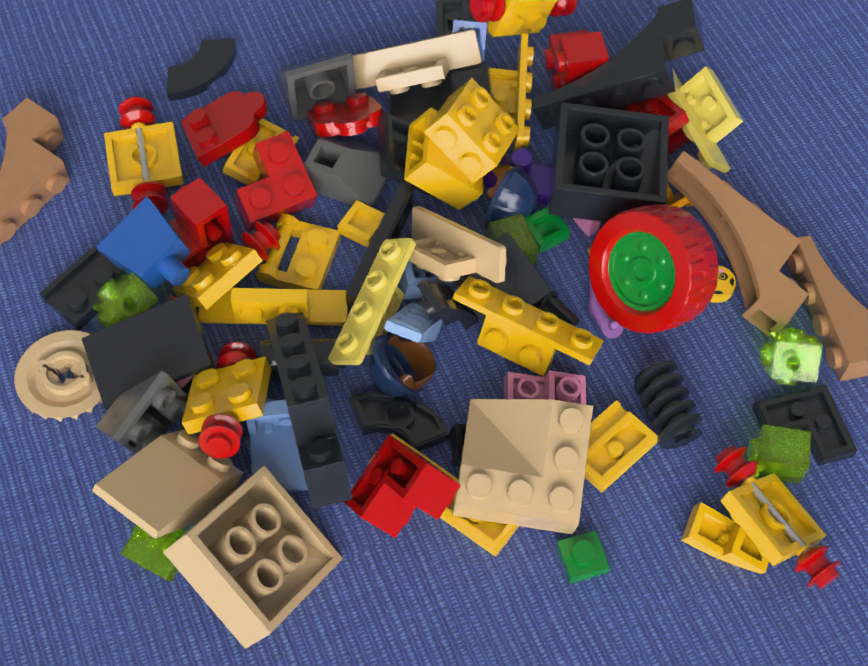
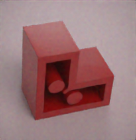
(573, 56)
(283, 187)
(200, 220)
(397, 484)

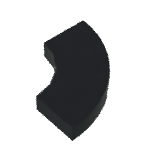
(204, 68)
(400, 416)

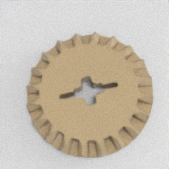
(38, 380)

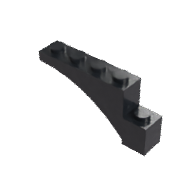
(637, 71)
(309, 410)

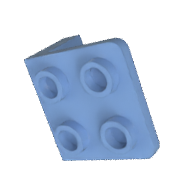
(275, 446)

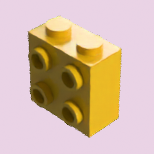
(472, 130)
(432, 169)

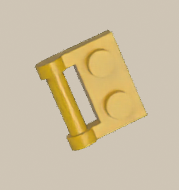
(310, 260)

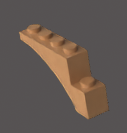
(29, 169)
(751, 240)
(835, 312)

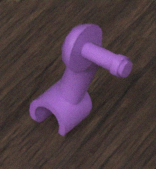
(607, 325)

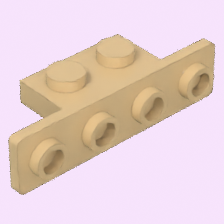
(416, 62)
(453, 249)

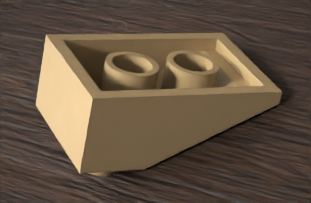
(168, 484)

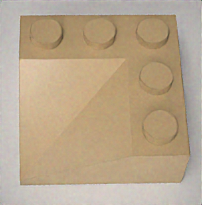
(524, 463)
(254, 557)

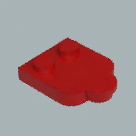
(345, 117)
(224, 124)

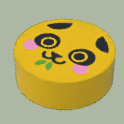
(725, 285)

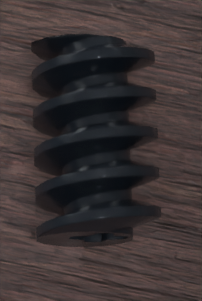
(666, 405)

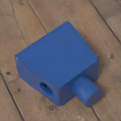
(147, 247)

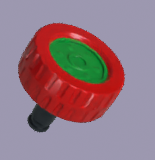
(653, 268)

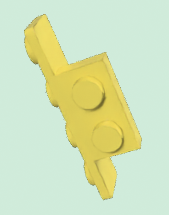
(709, 115)
(375, 303)

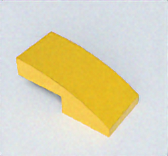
(722, 539)

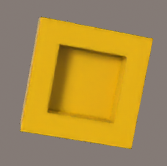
(360, 223)

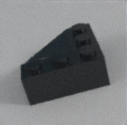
(607, 162)

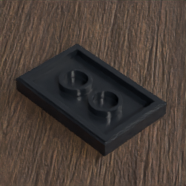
(418, 100)
(145, 344)

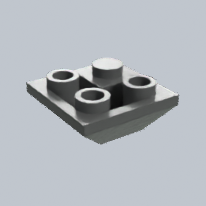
(345, 170)
(144, 412)

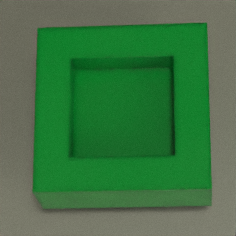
(547, 229)
(582, 557)

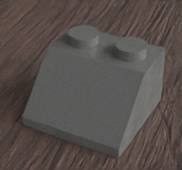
(316, 81)

